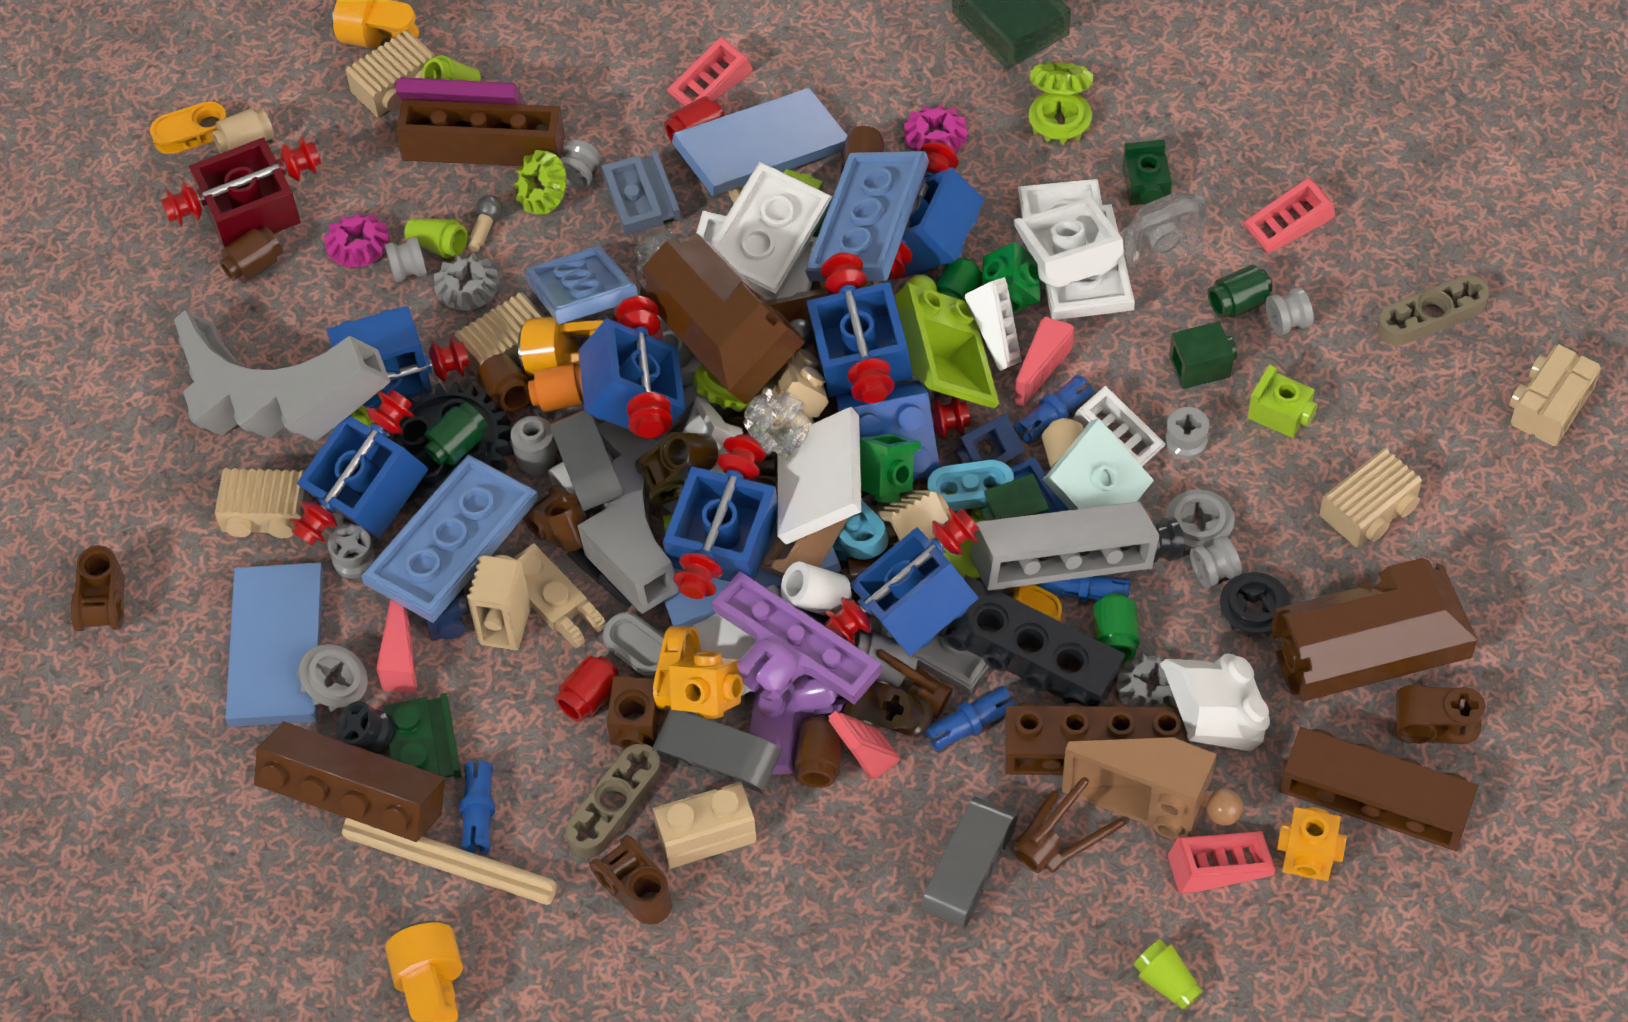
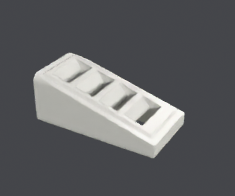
(995, 319)
(1117, 411)

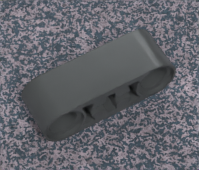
(586, 460)
(717, 750)
(969, 862)

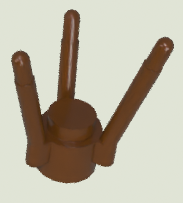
(924, 684)
(1040, 844)

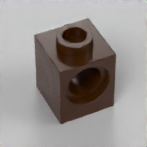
(629, 697)

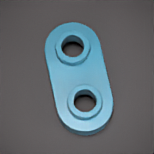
(968, 482)
(864, 534)

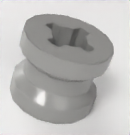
(579, 162)
(405, 259)
(1289, 311)
(1187, 443)
(350, 540)
(1215, 562)

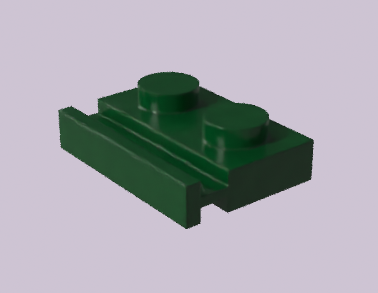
(425, 735)

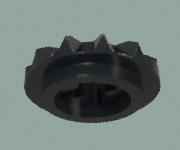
(1252, 587)

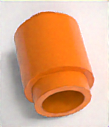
(556, 388)

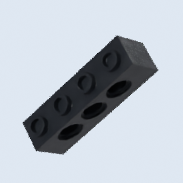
(1056, 645)

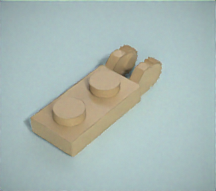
(556, 596)

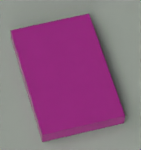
(458, 91)

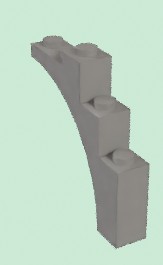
(301, 397)
(620, 535)

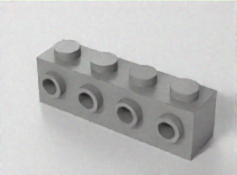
(1064, 545)

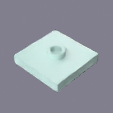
(1097, 471)

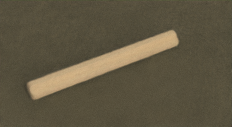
(455, 862)

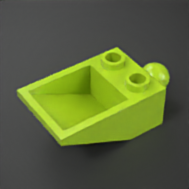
(944, 343)

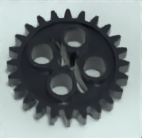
(429, 410)

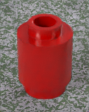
(693, 114)
(586, 688)

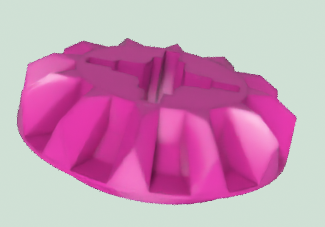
(917, 128)
(359, 252)

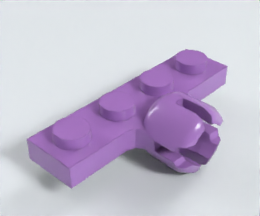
(791, 644)
(780, 718)

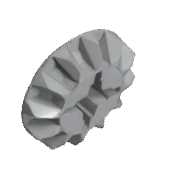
(475, 292)
(1211, 508)
(322, 661)
(1132, 686)

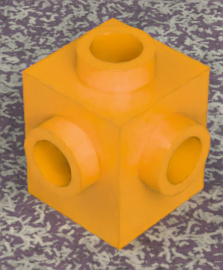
(705, 684)
(1311, 843)

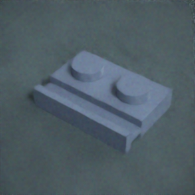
(640, 193)

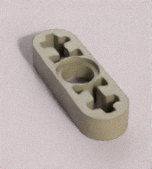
(1442, 296)
(613, 781)

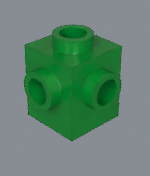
(1019, 271)

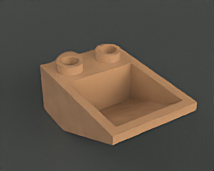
(1151, 782)

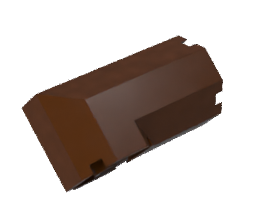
(719, 315)
(1373, 633)

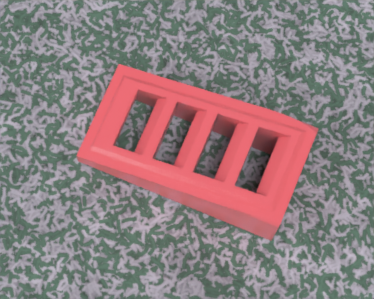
(719, 51)
(1306, 191)
(1048, 349)
(396, 655)
(865, 744)
(1192, 869)

